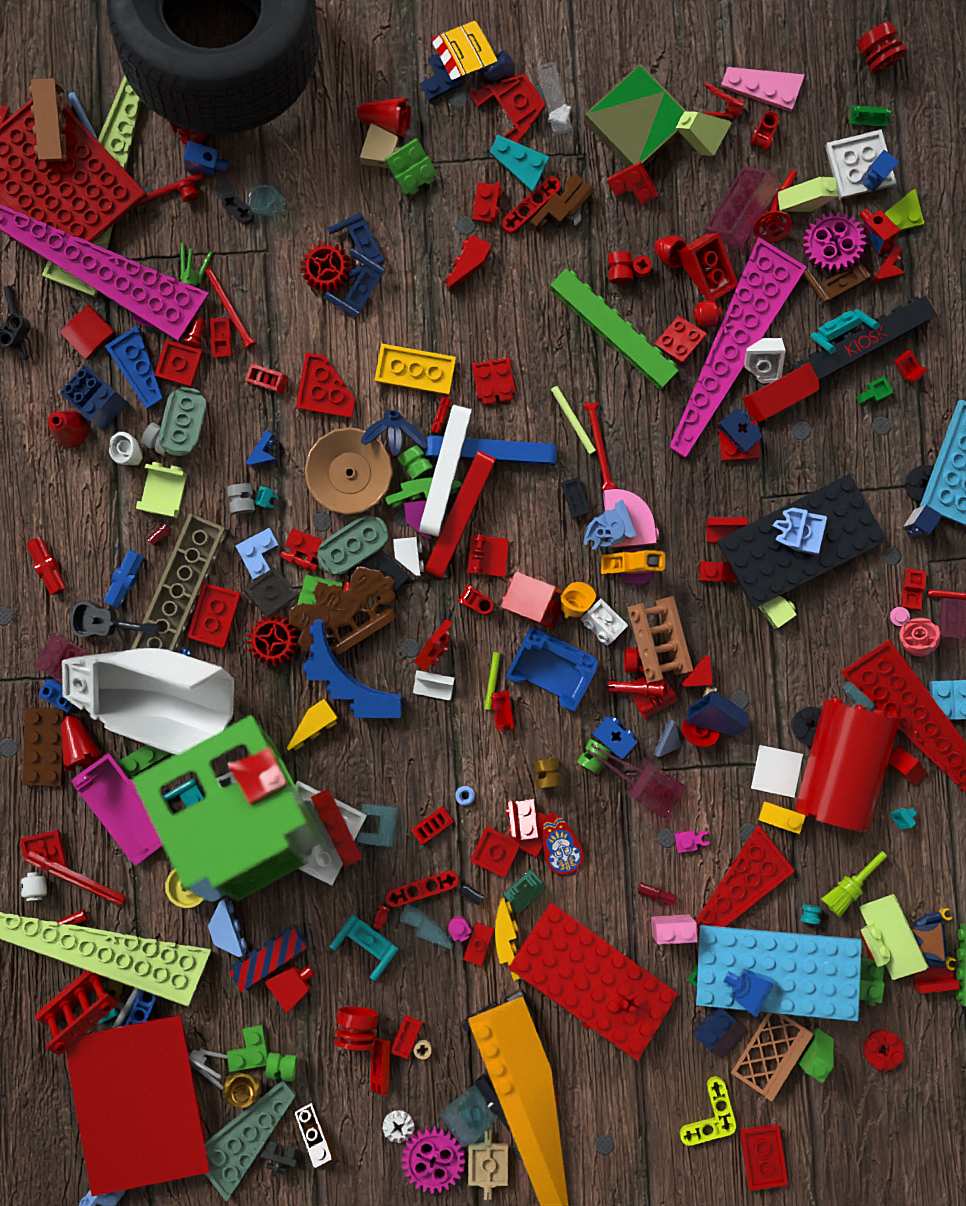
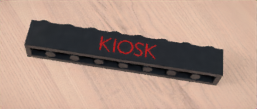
(868, 340)

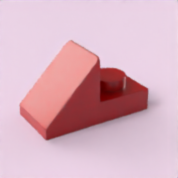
(888, 270)
(716, 572)

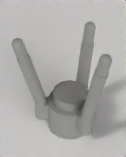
(198, 1063)

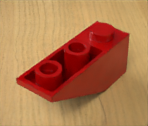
(471, 260)

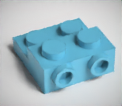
(950, 697)

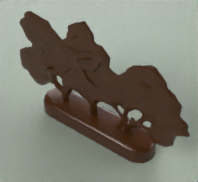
(340, 606)

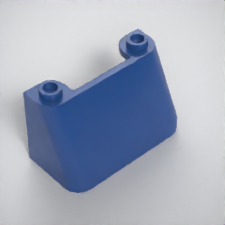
(553, 667)

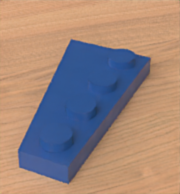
(133, 360)

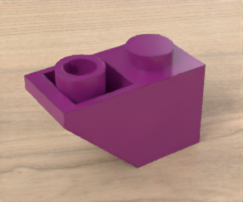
(414, 514)

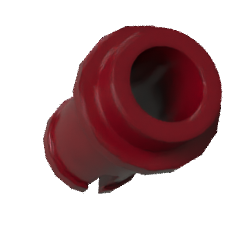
(159, 534)

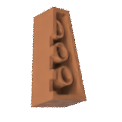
(49, 119)

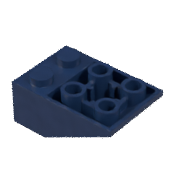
(93, 397)

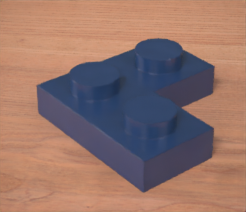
(440, 82)

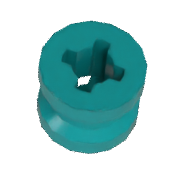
(811, 914)

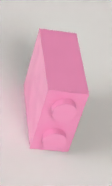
(674, 929)

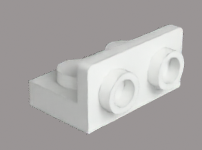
(603, 622)

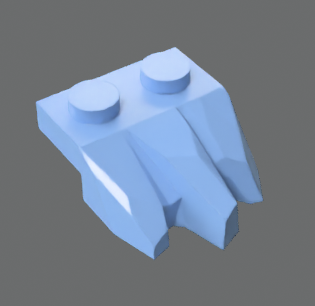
(801, 530)

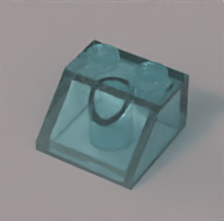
(468, 1116)

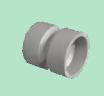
(151, 439)
(241, 498)

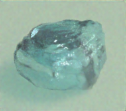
(265, 200)

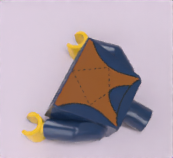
(931, 939)

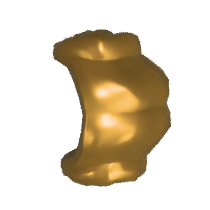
(242, 1090)

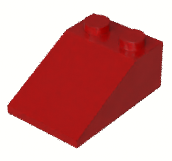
(708, 266)

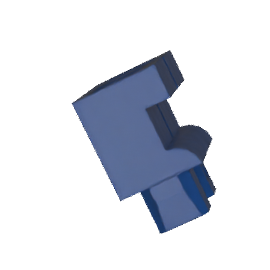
(53, 693)

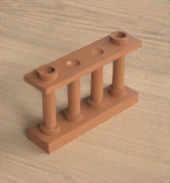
(673, 634)

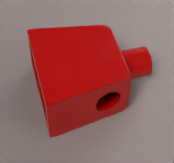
(290, 985)

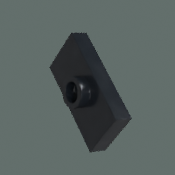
(575, 497)

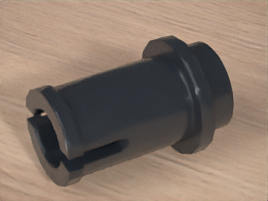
(471, 894)

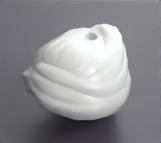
(125, 449)

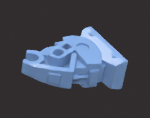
(612, 525)

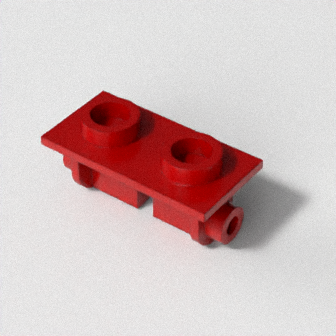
(504, 716)

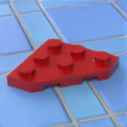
(323, 389)

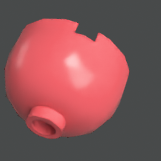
(920, 637)

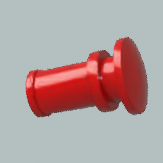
(194, 335)

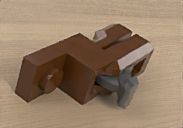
(564, 206)

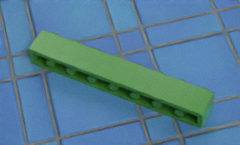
(613, 329)

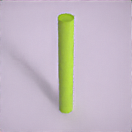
(492, 679)

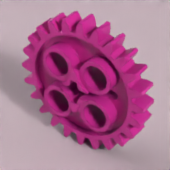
(851, 236)
(427, 1176)

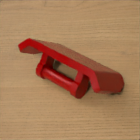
(782, 392)

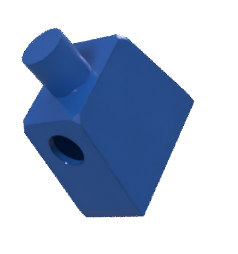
(203, 160)

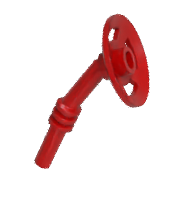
(771, 221)

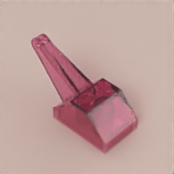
(651, 785)

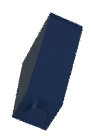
(717, 714)

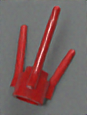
(733, 105)

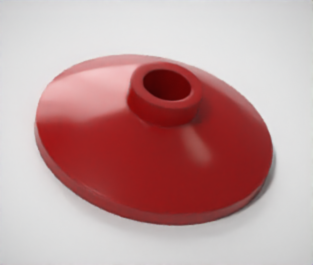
(704, 739)

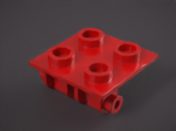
(680, 339)
(487, 555)
(653, 704)

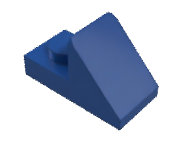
(259, 455)

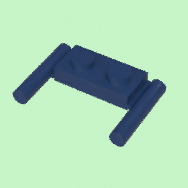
(362, 238)
(362, 287)

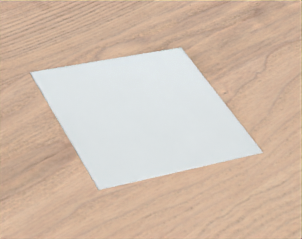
(777, 771)

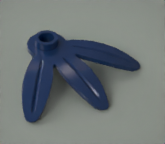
(394, 422)

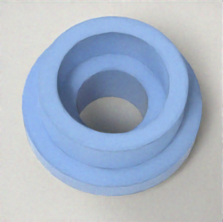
(469, 800)

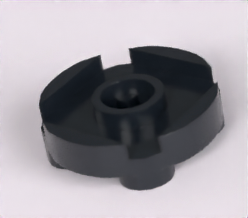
(913, 481)
(799, 722)

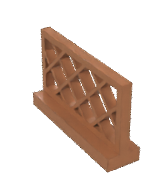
(787, 1062)

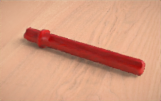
(74, 878)

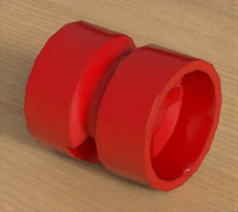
(620, 264)
(631, 661)

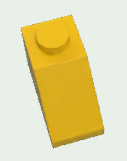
(781, 817)

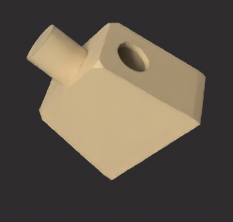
(378, 146)

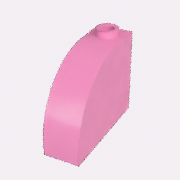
(639, 515)

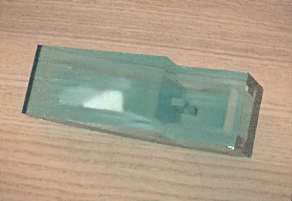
(426, 926)

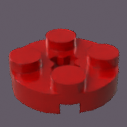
(894, 1053)

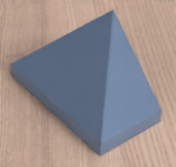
(669, 740)

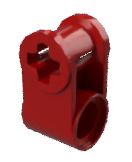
(764, 134)
(474, 600)

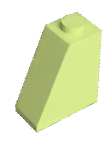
(703, 131)
(808, 195)

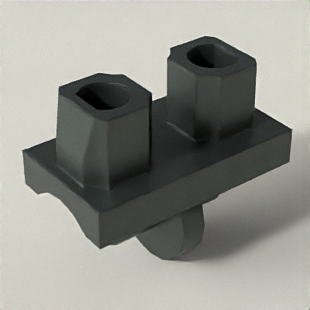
(288, 1159)

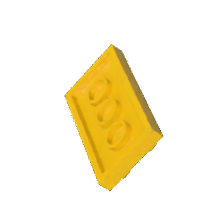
(415, 369)

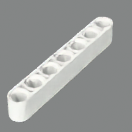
(445, 470)

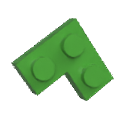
(255, 1052)

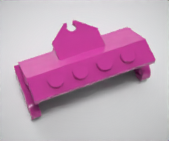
(119, 808)

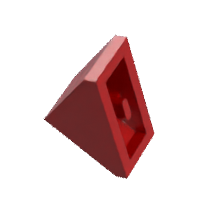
(700, 675)
(907, 766)

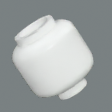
(33, 886)

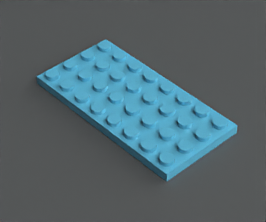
(809, 971)

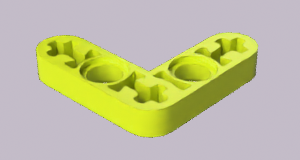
(716, 1122)

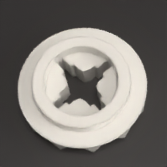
(398, 1117)

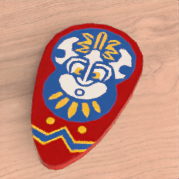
(561, 846)

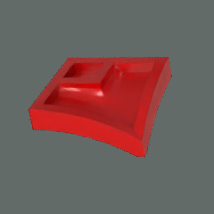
(258, 775)

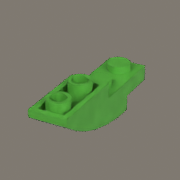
(414, 489)

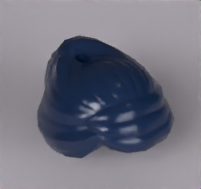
(502, 68)

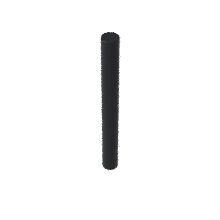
(12, 309)

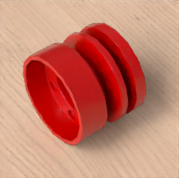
(881, 47)
(355, 1030)

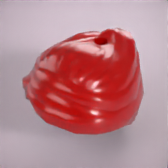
(667, 250)

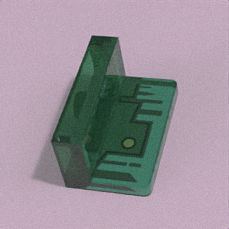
(524, 890)

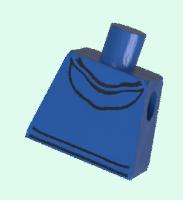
(749, 989)

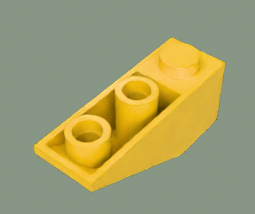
(315, 719)

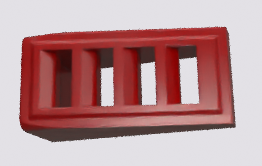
(278, 381)
(419, 836)

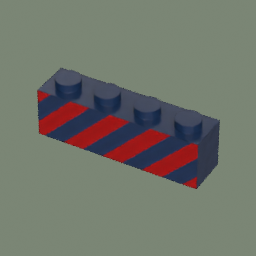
(268, 958)

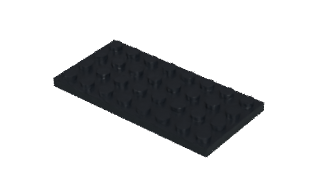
(771, 568)

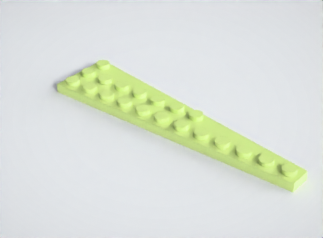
(117, 140)
(142, 963)

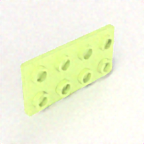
(891, 938)

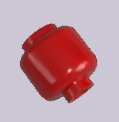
(707, 314)

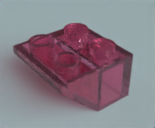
(55, 651)

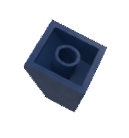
(719, 1031)

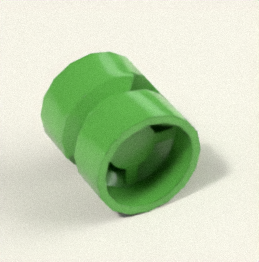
(415, 462)
(591, 762)
(281, 1067)

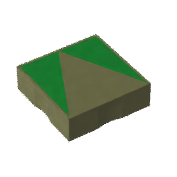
(636, 118)

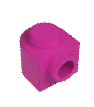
(459, 928)

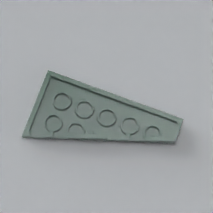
(240, 1140)

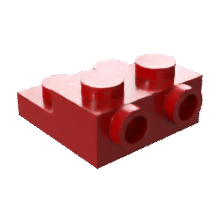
(434, 647)

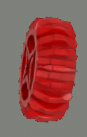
(331, 252)
(271, 648)

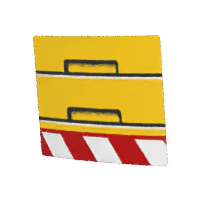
(464, 49)

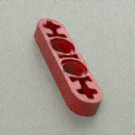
(531, 205)
(423, 891)

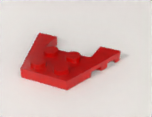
(518, 101)

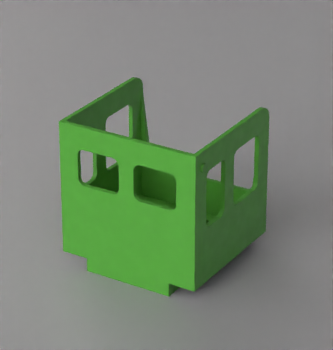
(223, 840)

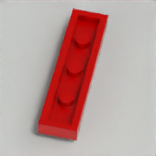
(336, 827)

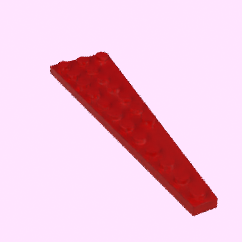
(896, 688)

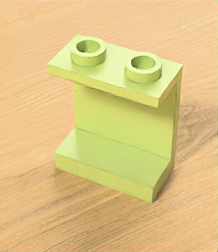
(163, 490)

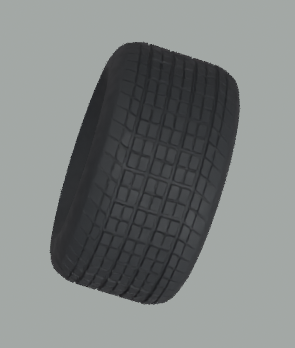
(216, 87)

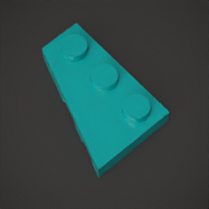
(520, 160)

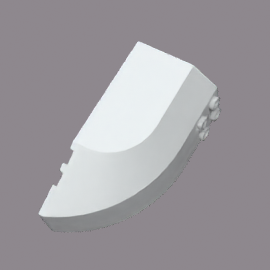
(152, 695)

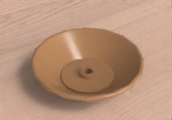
(331, 460)

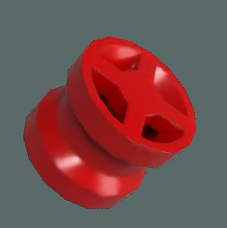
(188, 190)
(639, 270)

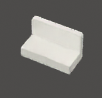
(433, 685)

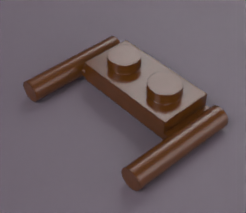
(839, 283)

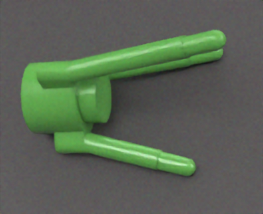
(189, 275)

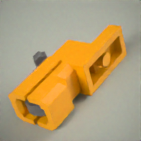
(633, 563)

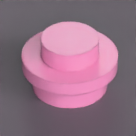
(899, 616)

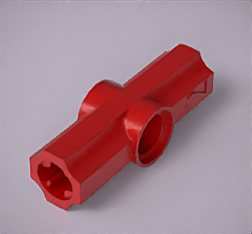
(46, 566)

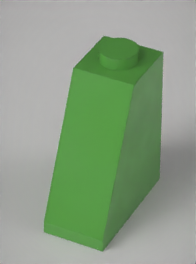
(818, 1055)

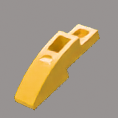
(504, 932)

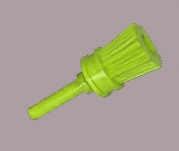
(850, 888)

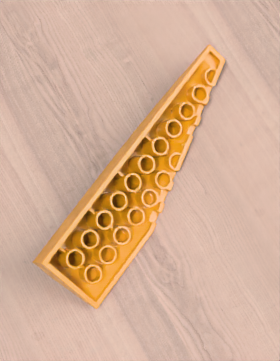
(525, 1093)

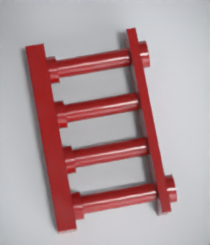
(67, 999)

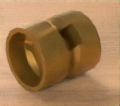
(547, 772)

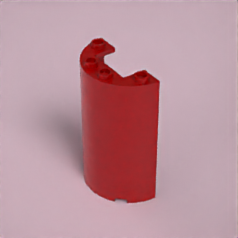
(847, 764)

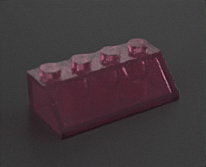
(743, 205)

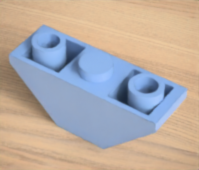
(226, 929)

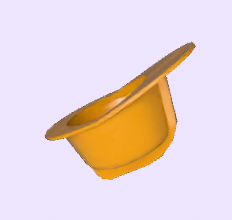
(577, 599)

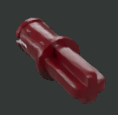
(656, 894)

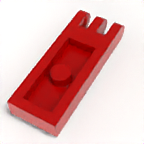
(380, 1067)

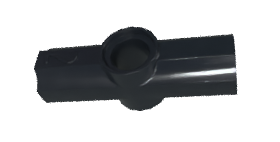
(488, 1091)

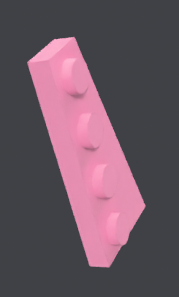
(765, 86)

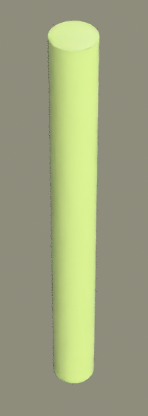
(573, 420)

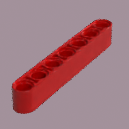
(460, 514)

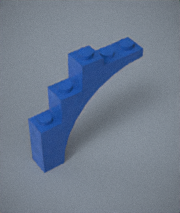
(324, 666)

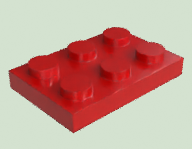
(214, 615)
(763, 1157)

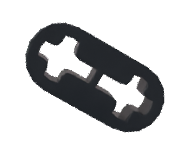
(235, 211)

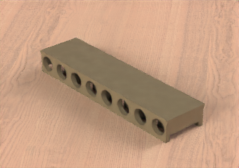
(182, 583)

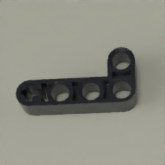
(16, 333)

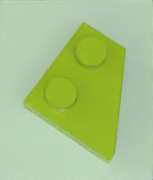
(906, 212)

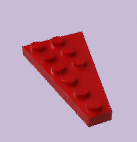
(749, 878)

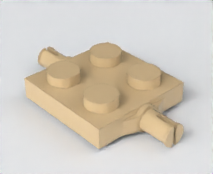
(488, 1164)

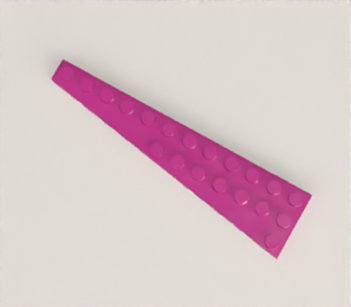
(141, 290)
(756, 301)

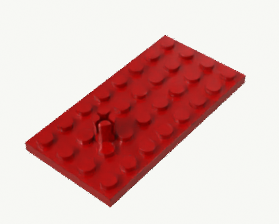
(593, 981)

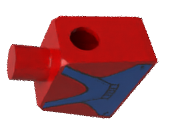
(879, 230)

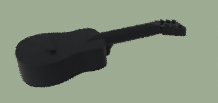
(91, 620)

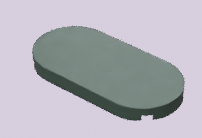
(182, 421)
(352, 544)

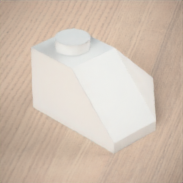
(766, 359)

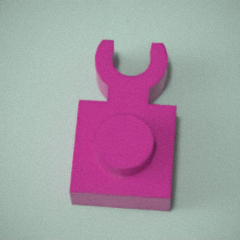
(687, 840)

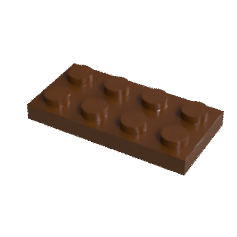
(43, 747)

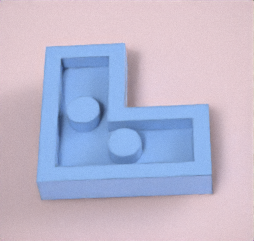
(253, 550)

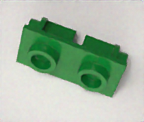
(869, 115)

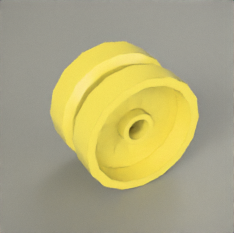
(177, 893)

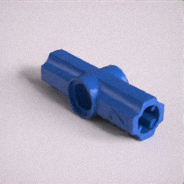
(124, 579)

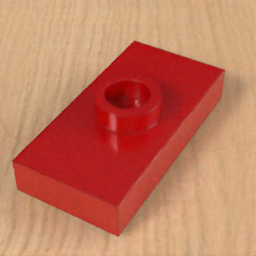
(478, 943)
(406, 1036)

